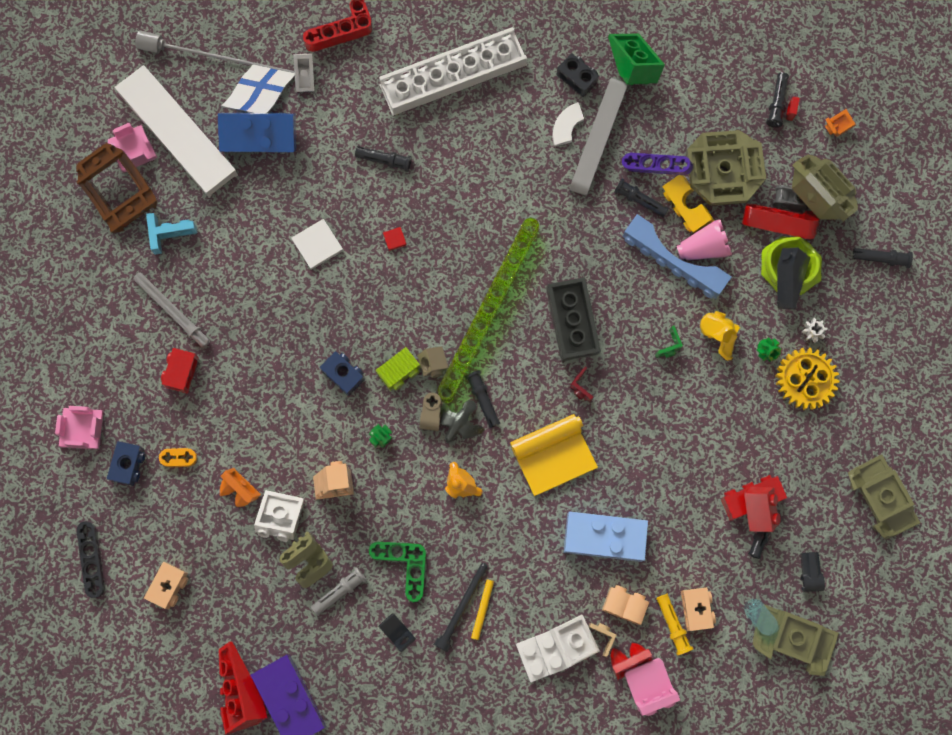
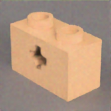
(157, 592)
(690, 601)

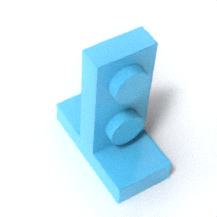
(166, 230)

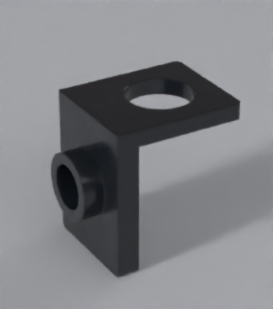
(396, 632)

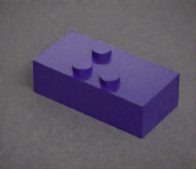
(288, 698)

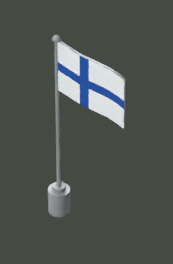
(257, 88)

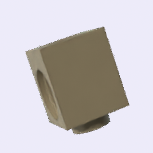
(433, 362)

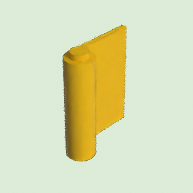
(553, 455)

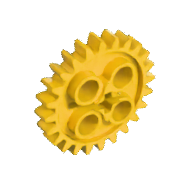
(793, 368)

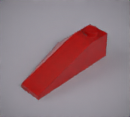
(242, 698)

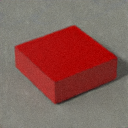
(792, 108)
(394, 238)

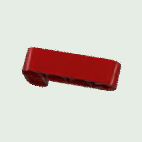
(336, 29)
(781, 221)

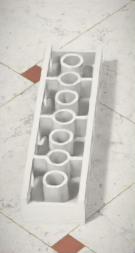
(452, 72)
(176, 131)

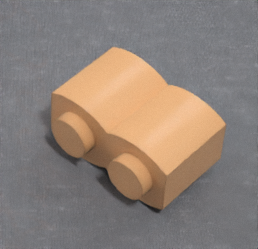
(625, 605)

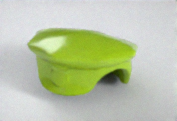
(771, 256)

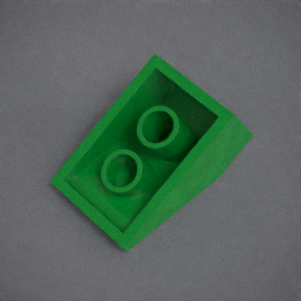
(635, 59)

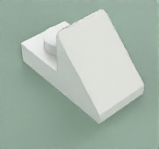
(303, 72)

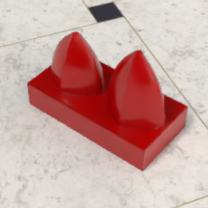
(621, 663)

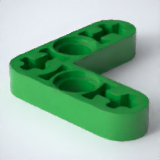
(411, 563)

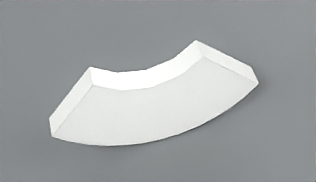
(565, 123)

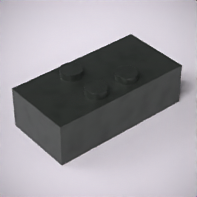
(573, 319)

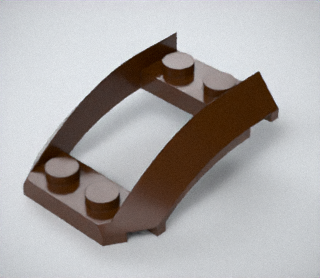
(130, 209)

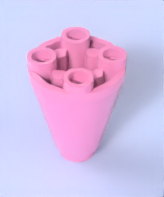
(705, 243)

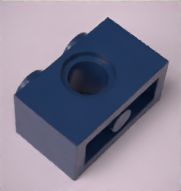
(331, 369)
(122, 453)

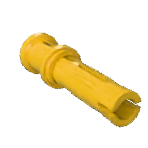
(677, 634)

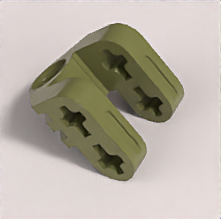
(309, 550)

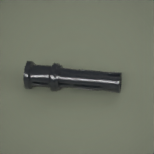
(778, 107)
(392, 160)
(661, 210)
(892, 257)
(479, 390)

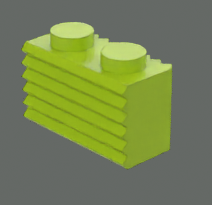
(398, 369)

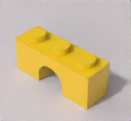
(678, 191)

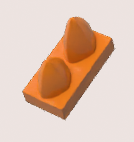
(234, 481)

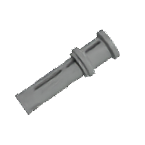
(346, 586)

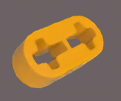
(177, 453)

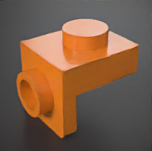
(840, 123)

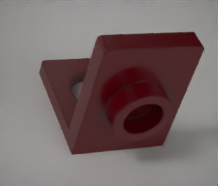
(579, 392)

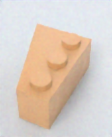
(333, 481)

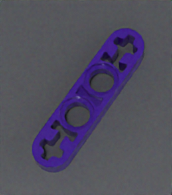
(657, 162)

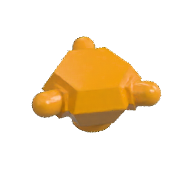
(461, 483)

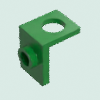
(671, 351)

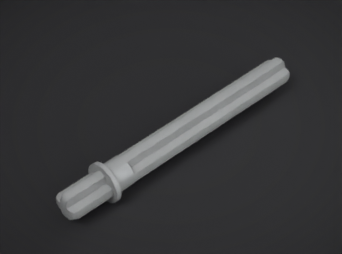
(193, 331)

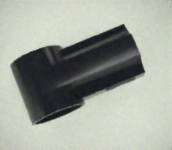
(811, 574)

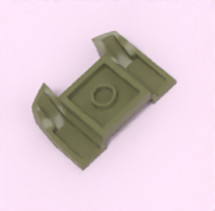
(884, 496)
(798, 640)

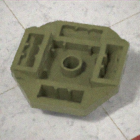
(738, 155)
(824, 188)

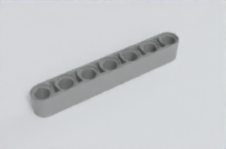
(598, 136)

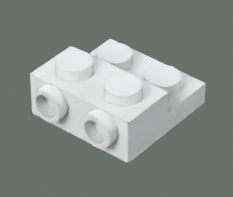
(278, 516)
(540, 656)

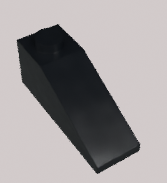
(790, 277)

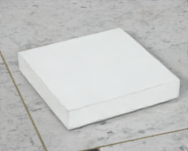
(317, 244)
(574, 641)

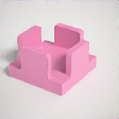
(134, 144)
(79, 427)

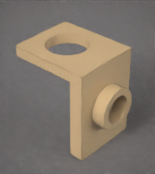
(606, 631)

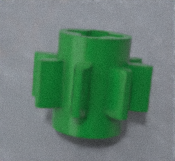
(769, 349)
(380, 436)

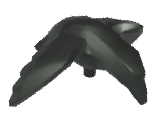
(459, 423)

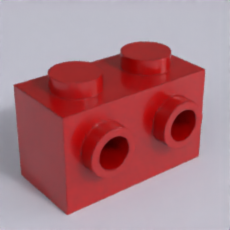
(179, 370)
(762, 509)

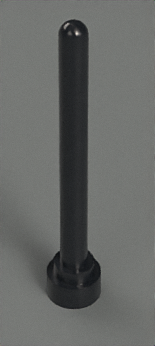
(444, 641)

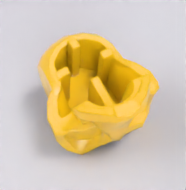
(722, 329)

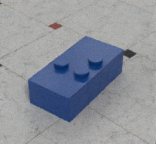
(257, 132)

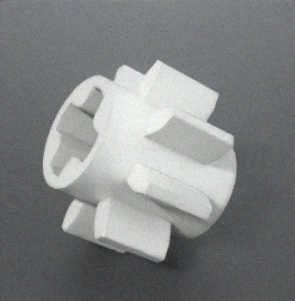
(811, 334)

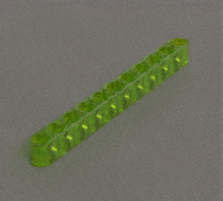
(489, 300)

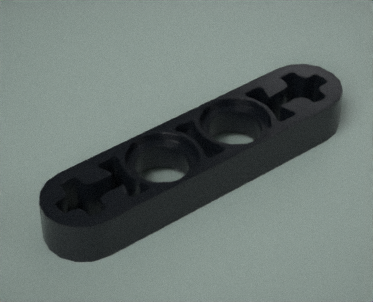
(92, 559)

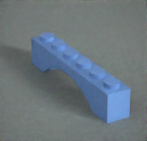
(709, 279)

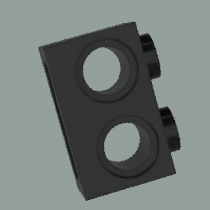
(575, 77)

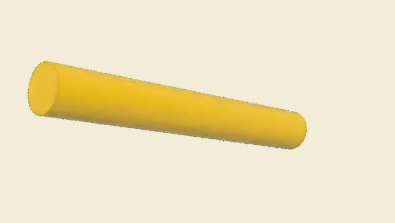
(482, 609)

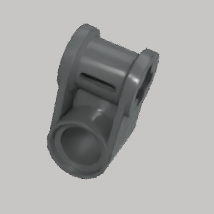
(788, 200)

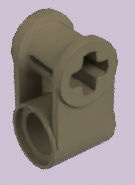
(430, 415)

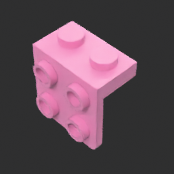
(651, 687)

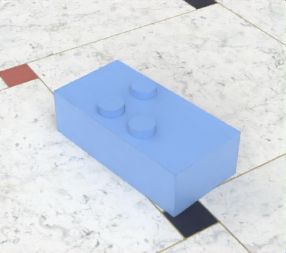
(605, 536)

